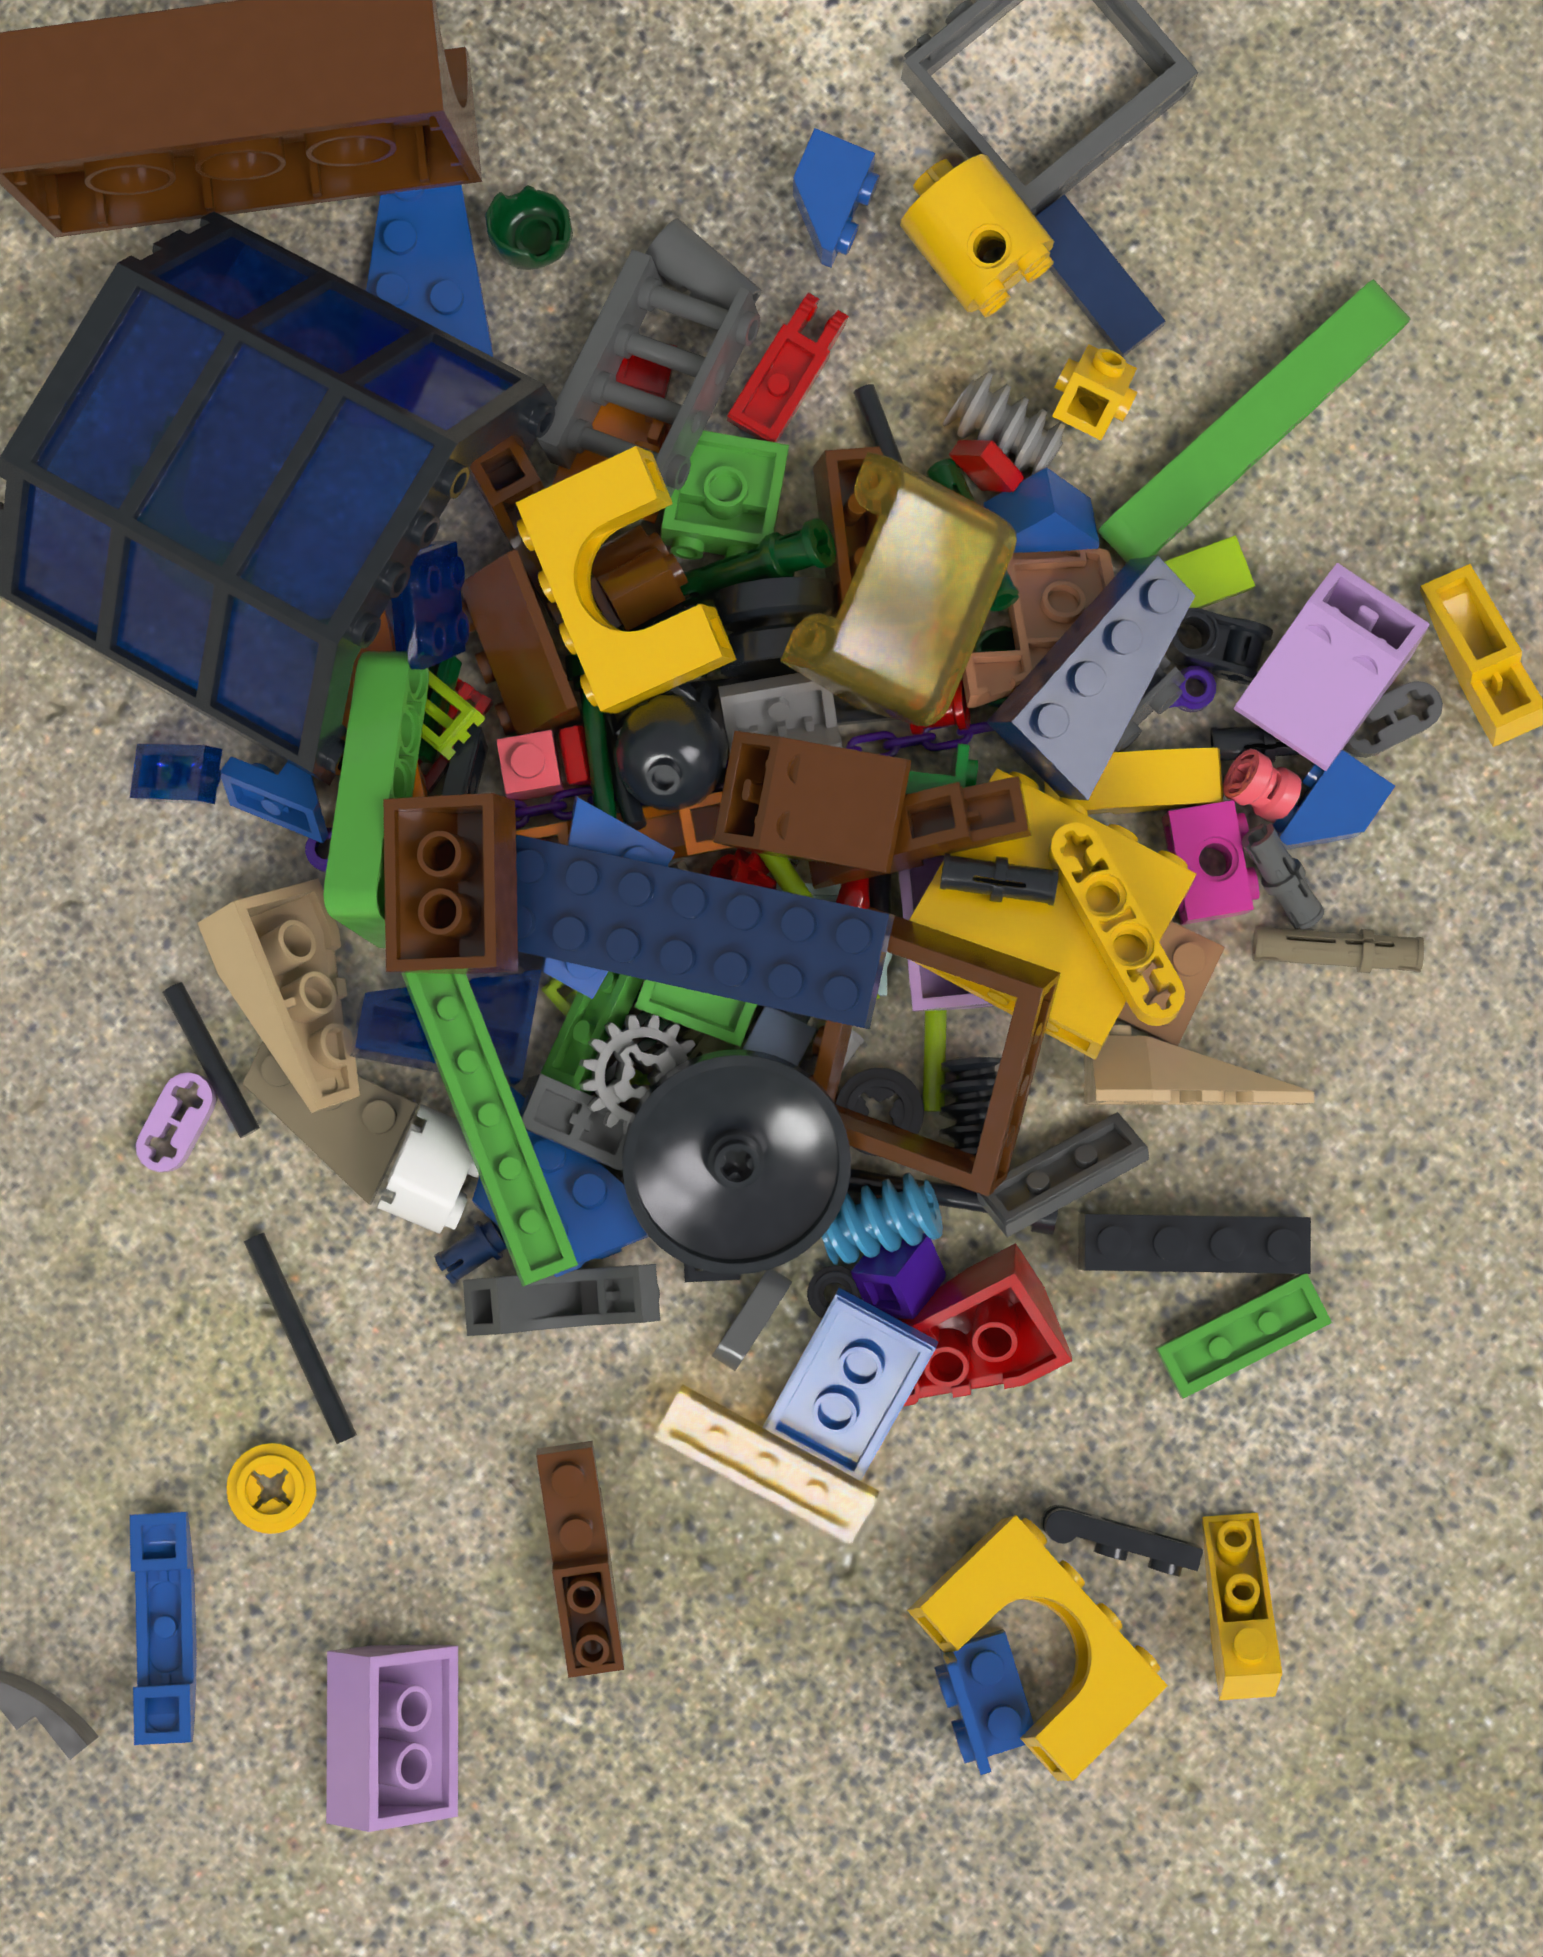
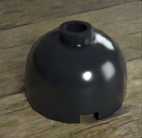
(670, 753)

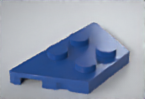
(586, 1197)

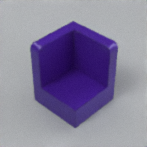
(900, 1279)

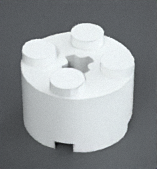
(430, 1173)

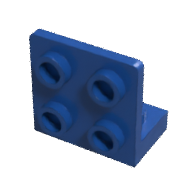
(989, 1697)

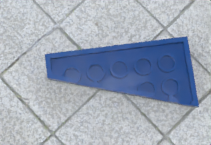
(428, 262)

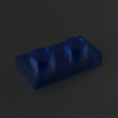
(176, 773)

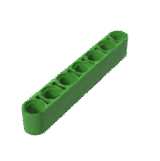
(1255, 424)

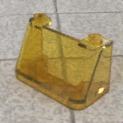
(911, 600)

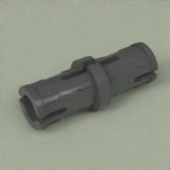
(1283, 876)

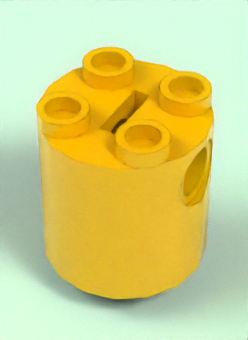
(963, 217)

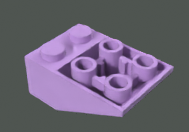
(1332, 666)

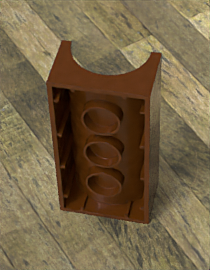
(231, 111)

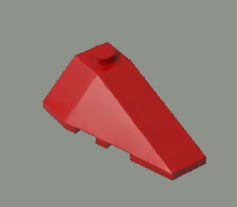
(989, 1329)

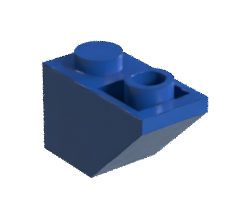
(828, 190)
(1335, 804)

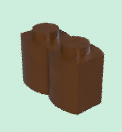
(638, 576)

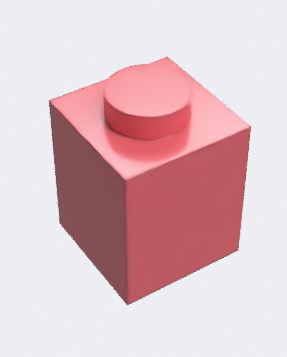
(530, 765)

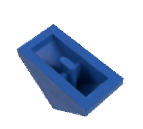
(1047, 514)

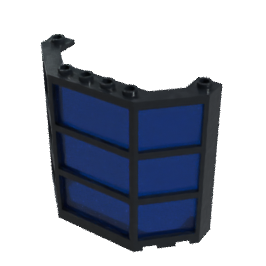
(244, 478)

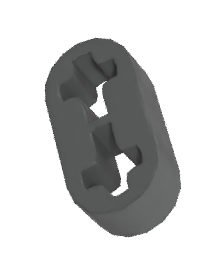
(1398, 730)
(752, 1319)

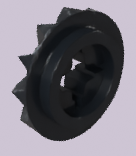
(883, 1084)

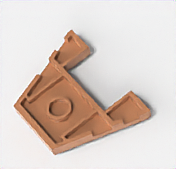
(1052, 596)

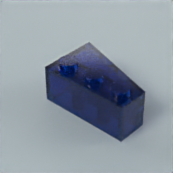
(392, 1034)

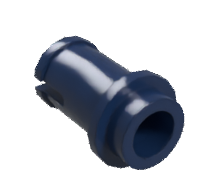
(472, 1251)

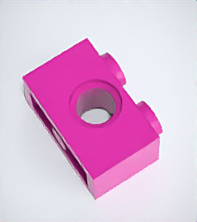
(1220, 828)

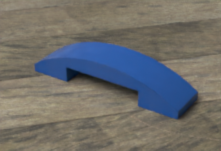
(164, 1628)

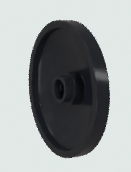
(736, 1162)

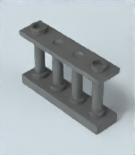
(617, 337)

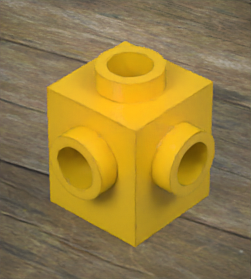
(1095, 391)

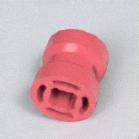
(1266, 788)

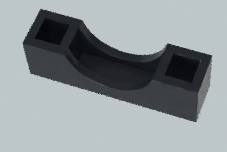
(1194, 1243)

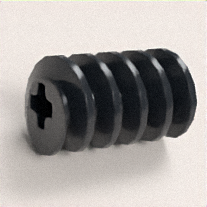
(973, 1094)

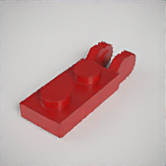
(785, 374)

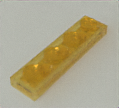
(767, 1464)

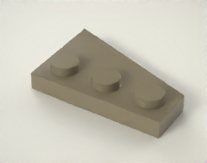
(351, 1137)

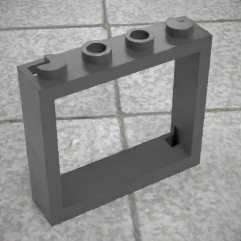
(971, 20)

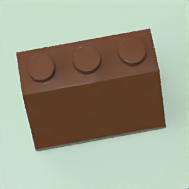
(518, 649)
(450, 884)

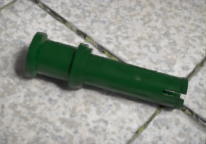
(773, 558)

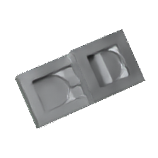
(24, 1700)

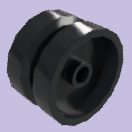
(764, 618)

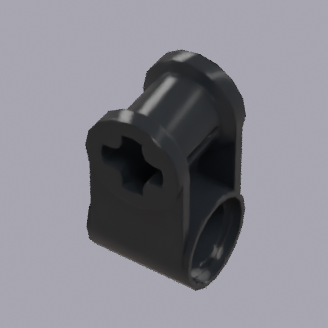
(1228, 648)

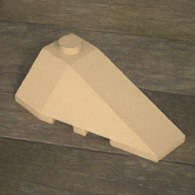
(283, 973)
(1159, 1073)

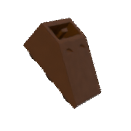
(812, 802)

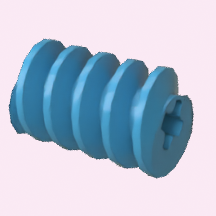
(883, 1221)

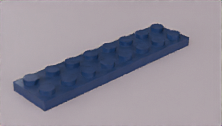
(700, 932)

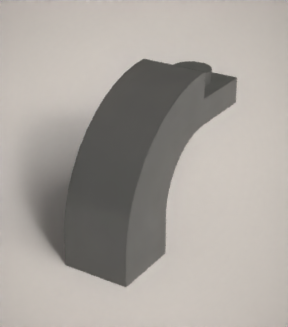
(571, 1300)

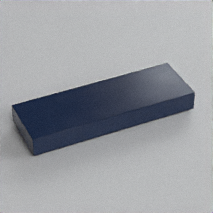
(1097, 280)

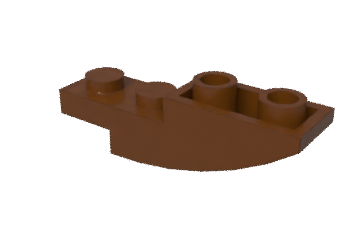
(945, 822)
(580, 1559)

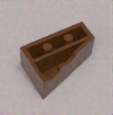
(838, 508)

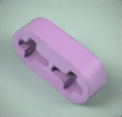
(164, 1116)

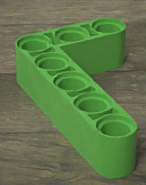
(376, 766)

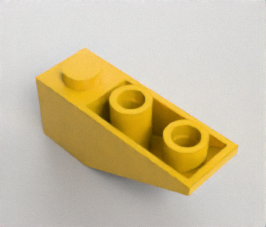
(1240, 1608)

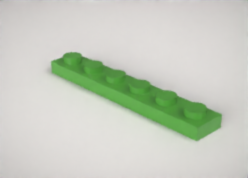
(491, 1124)

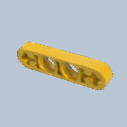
(1124, 919)

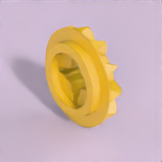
(245, 1489)

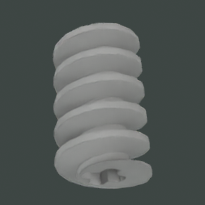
(1006, 424)

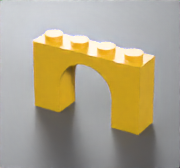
(566, 531)
(1110, 1675)

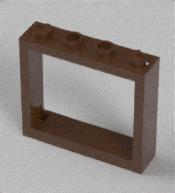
(1035, 994)

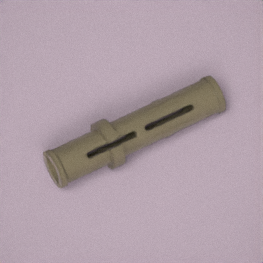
(1338, 949)

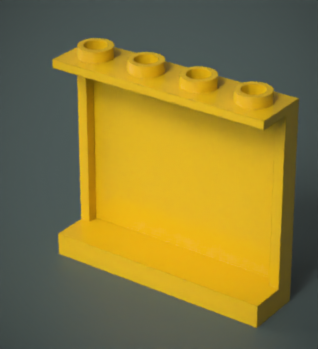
(1054, 935)

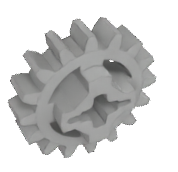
(623, 1048)

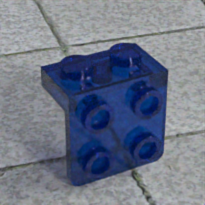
(429, 609)

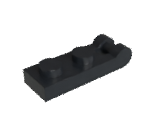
(1117, 1539)

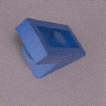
(282, 799)

